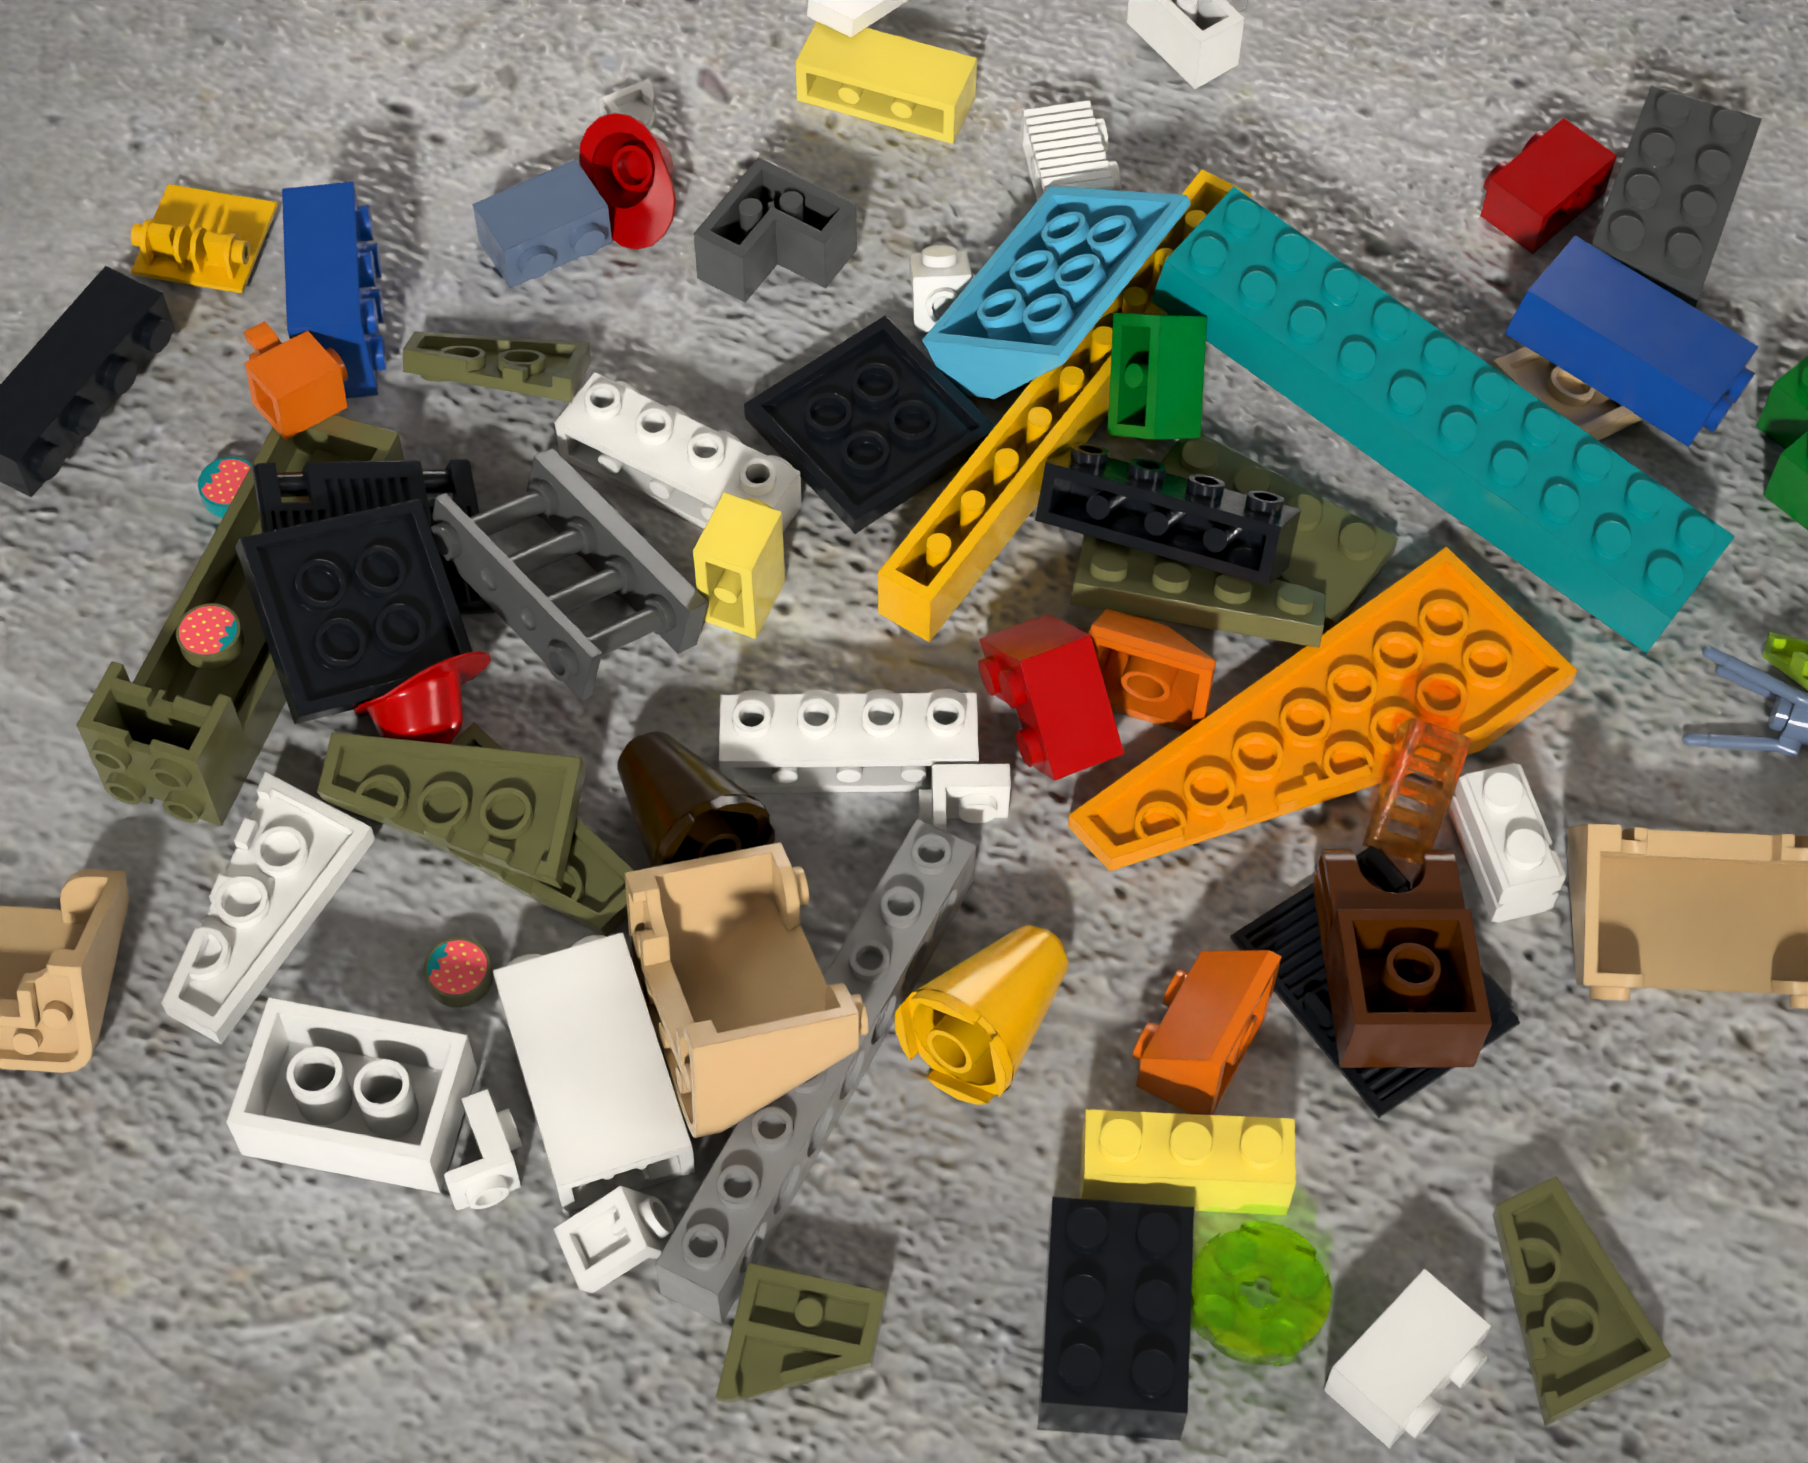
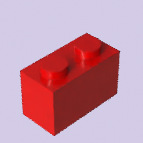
(1547, 184)

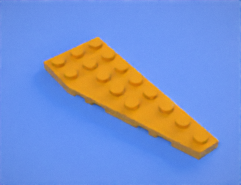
(1328, 715)

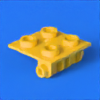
(202, 238)

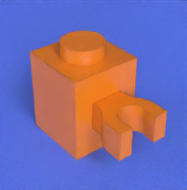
(294, 380)

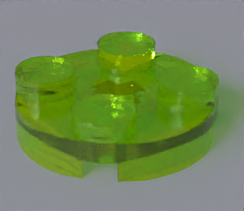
(1267, 1333)

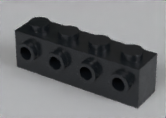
(77, 375)
(1168, 514)

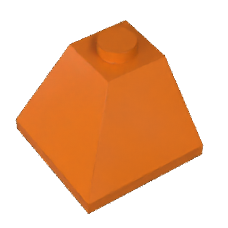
(1152, 670)

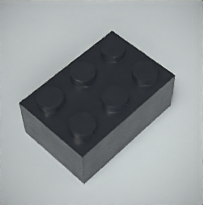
(1116, 1319)

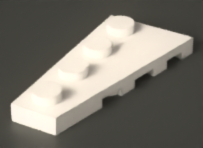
(276, 885)

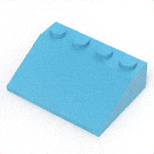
(1048, 286)

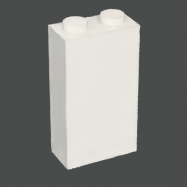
(593, 1070)

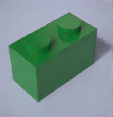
(1157, 375)

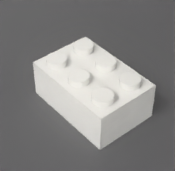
(353, 1095)

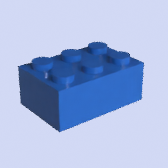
(333, 277)

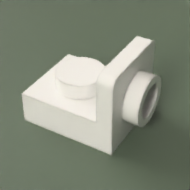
(966, 792)
(614, 1236)

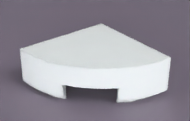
(633, 100)

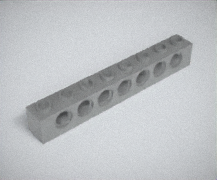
(778, 1144)

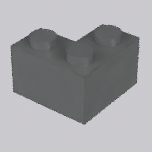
(774, 221)

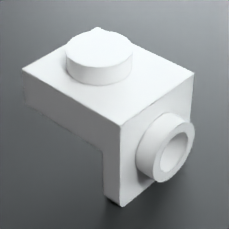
(936, 281)
(495, 1174)

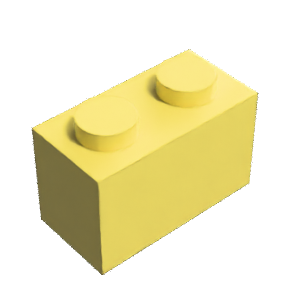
(740, 564)

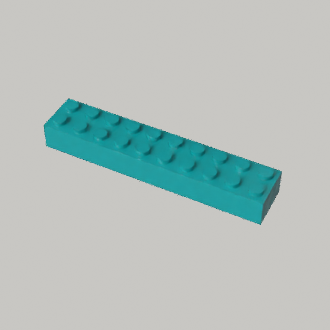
(1441, 419)

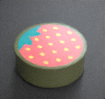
(210, 636)
(458, 972)

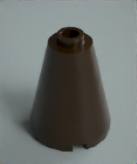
(686, 804)

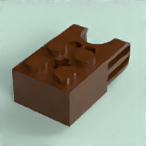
(1401, 966)

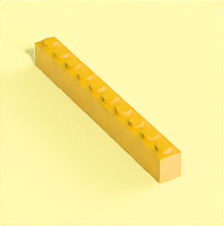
(1005, 474)

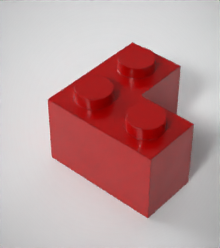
(1058, 692)

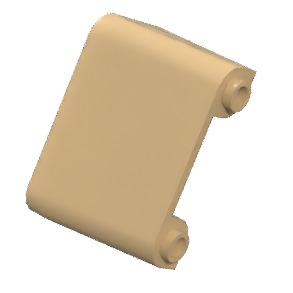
(1688, 911)
(59, 973)
(735, 983)

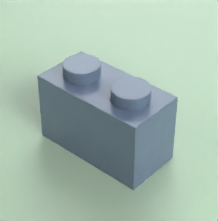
(542, 223)

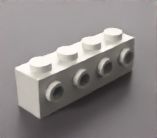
(668, 455)
(844, 739)

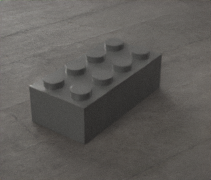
(1676, 190)

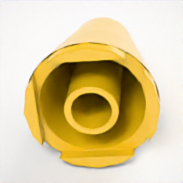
(983, 1014)

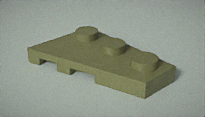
(504, 363)
(1571, 1304)

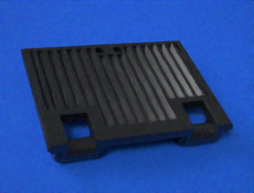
(364, 485)
(1294, 934)

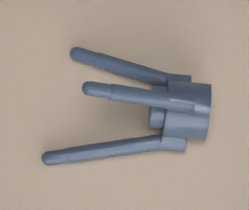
(1787, 715)

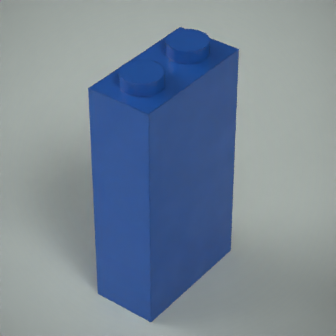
(1633, 342)

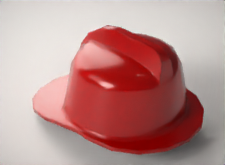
(632, 176)
(427, 703)

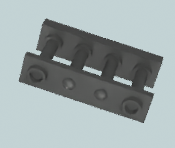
(589, 529)

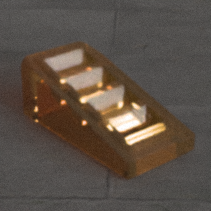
(1437, 798)

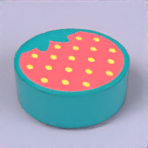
(220, 483)

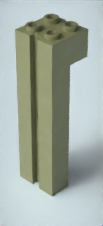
(197, 730)

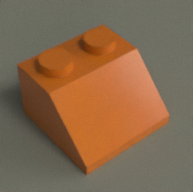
(1206, 1028)

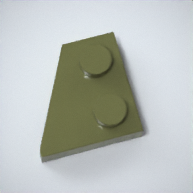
(797, 1332)

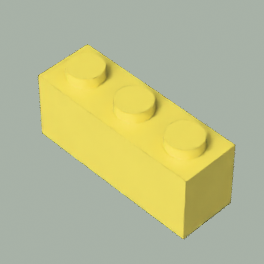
(887, 80)
(1189, 1160)

